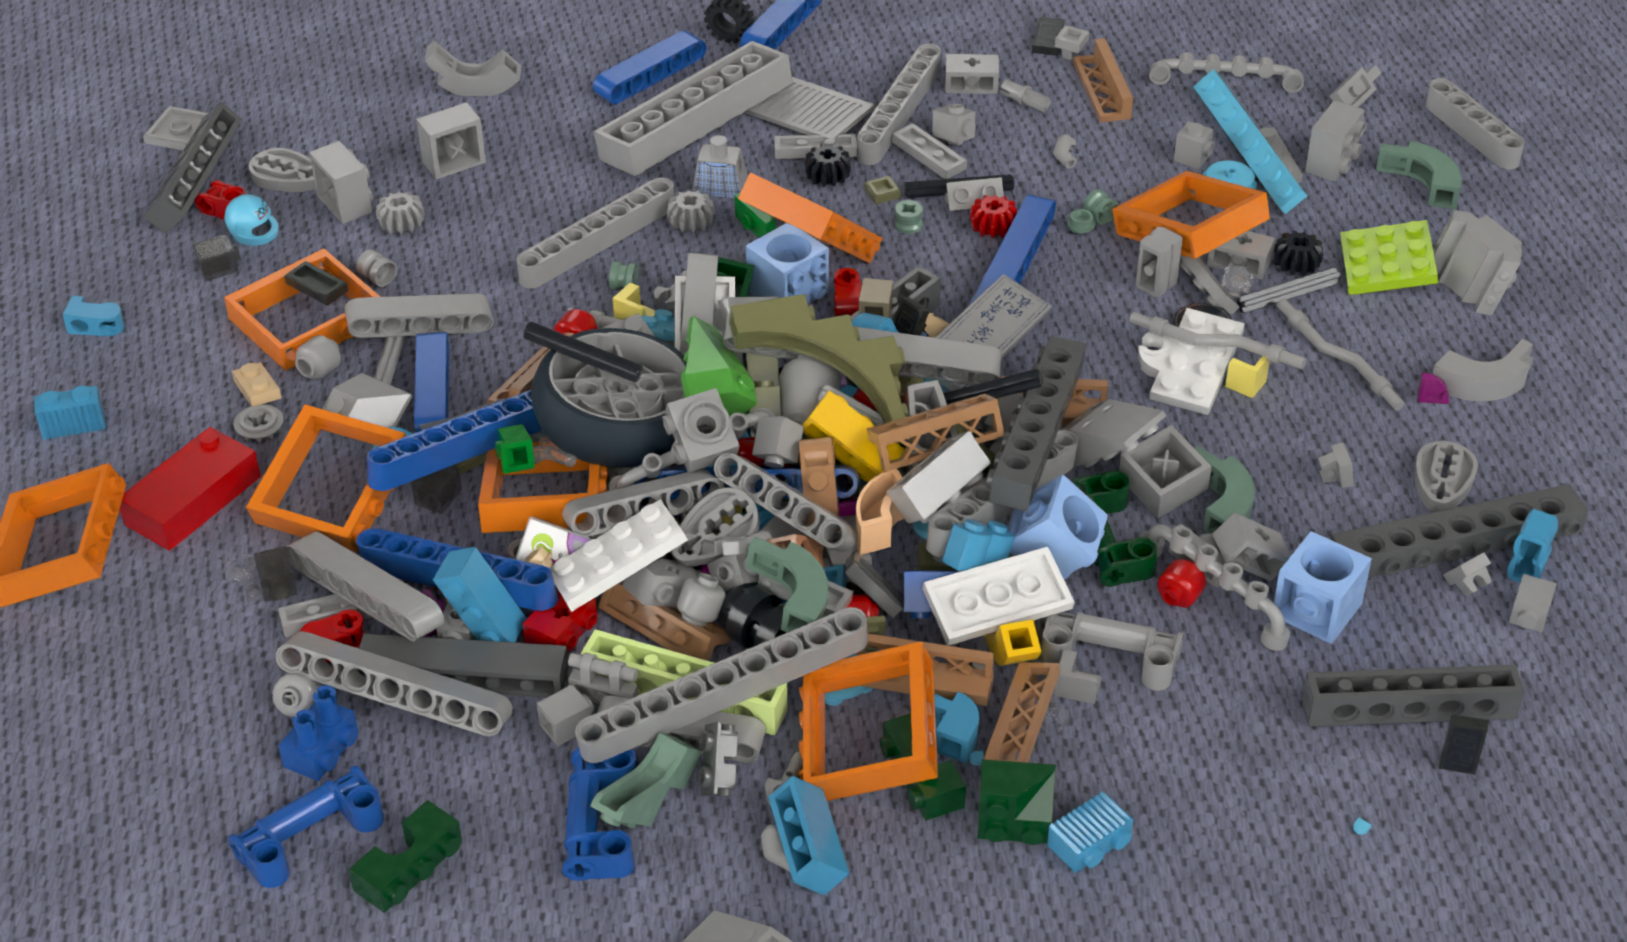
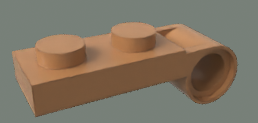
(818, 474)

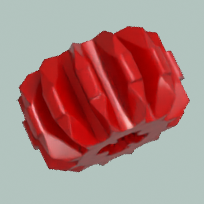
(992, 215)

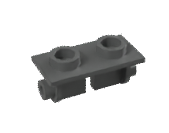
(716, 743)

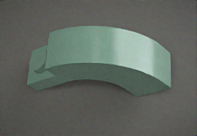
(1427, 165)
(1233, 486)
(798, 573)

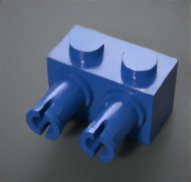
(319, 736)

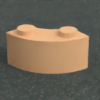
(876, 513)

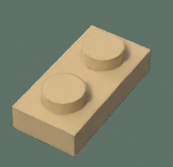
(256, 384)

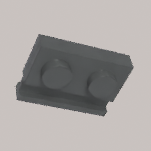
(874, 584)

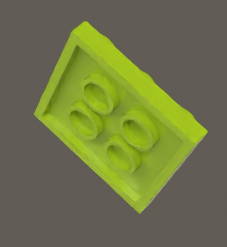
(1388, 257)

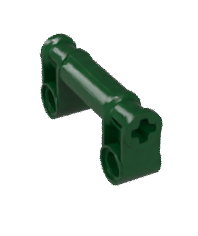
(1128, 559)

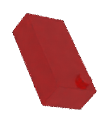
(189, 488)

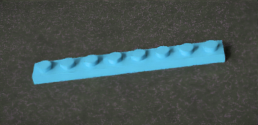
(1250, 142)

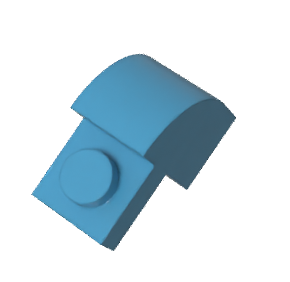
(956, 726)

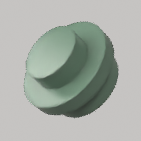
(1081, 221)

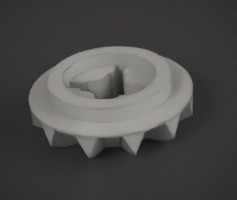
(255, 415)

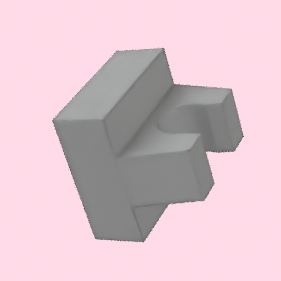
(1071, 41)
(1337, 466)
(1471, 570)

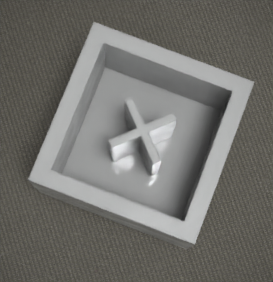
(451, 140)
(1335, 141)
(341, 182)
(1165, 471)

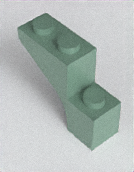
(640, 793)

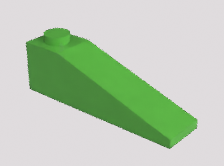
(715, 366)

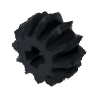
(827, 165)
(1298, 252)

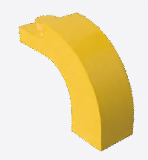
(1014, 643)

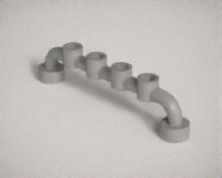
(1291, 78)
(654, 463)
(1274, 634)

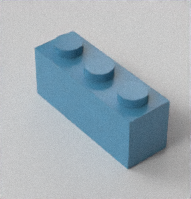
(479, 596)
(808, 835)

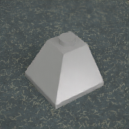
(368, 401)

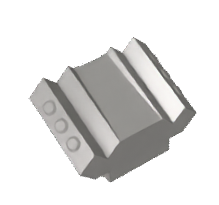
(1477, 259)

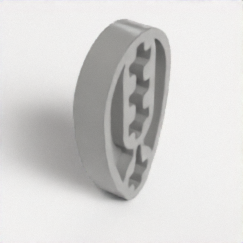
(282, 170)
(1459, 479)
(709, 512)

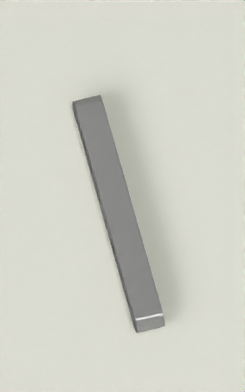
(923, 356)
(714, 697)

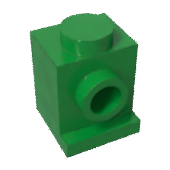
(514, 449)

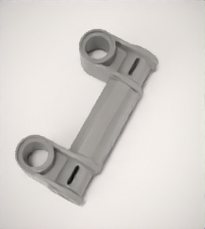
(1159, 648)

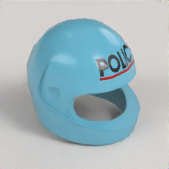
(247, 213)

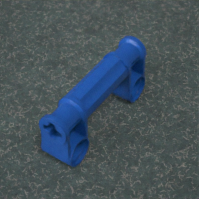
(261, 845)
(600, 853)

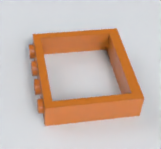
(1242, 205)
(810, 217)
(273, 290)
(289, 459)
(97, 484)
(514, 513)
(861, 670)

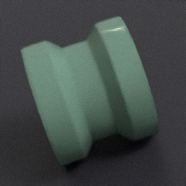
(1100, 206)
(908, 216)
(622, 275)

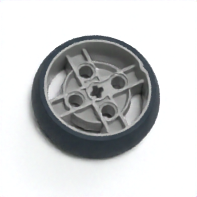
(605, 415)

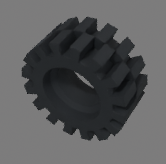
(722, 27)

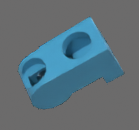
(93, 318)

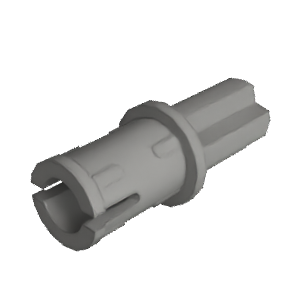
(1025, 95)

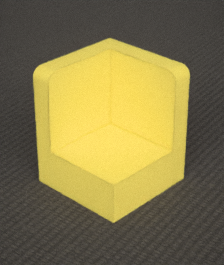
(628, 303)
(1245, 377)

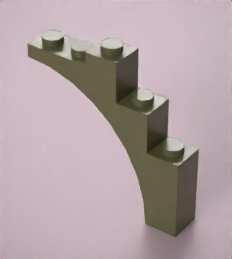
(792, 326)
(766, 379)

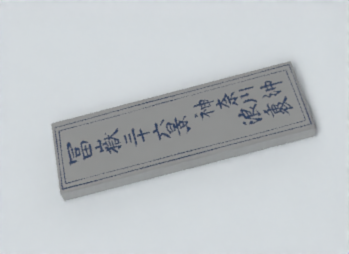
(997, 319)

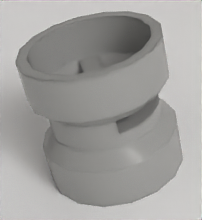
(376, 267)

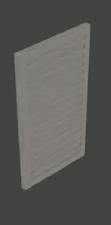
(812, 109)

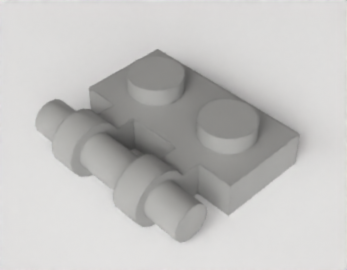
(599, 686)

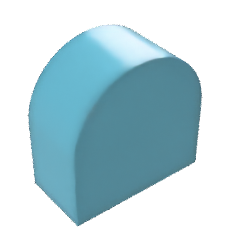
(976, 757)
(1361, 826)

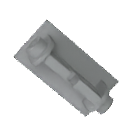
(962, 194)

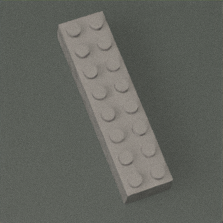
(693, 108)

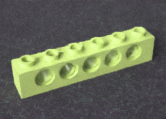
(660, 666)

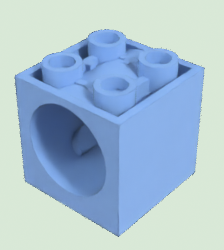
(789, 264)
(1063, 522)
(1321, 586)

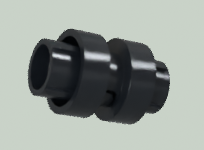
(752, 615)

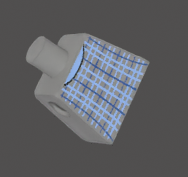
(720, 169)

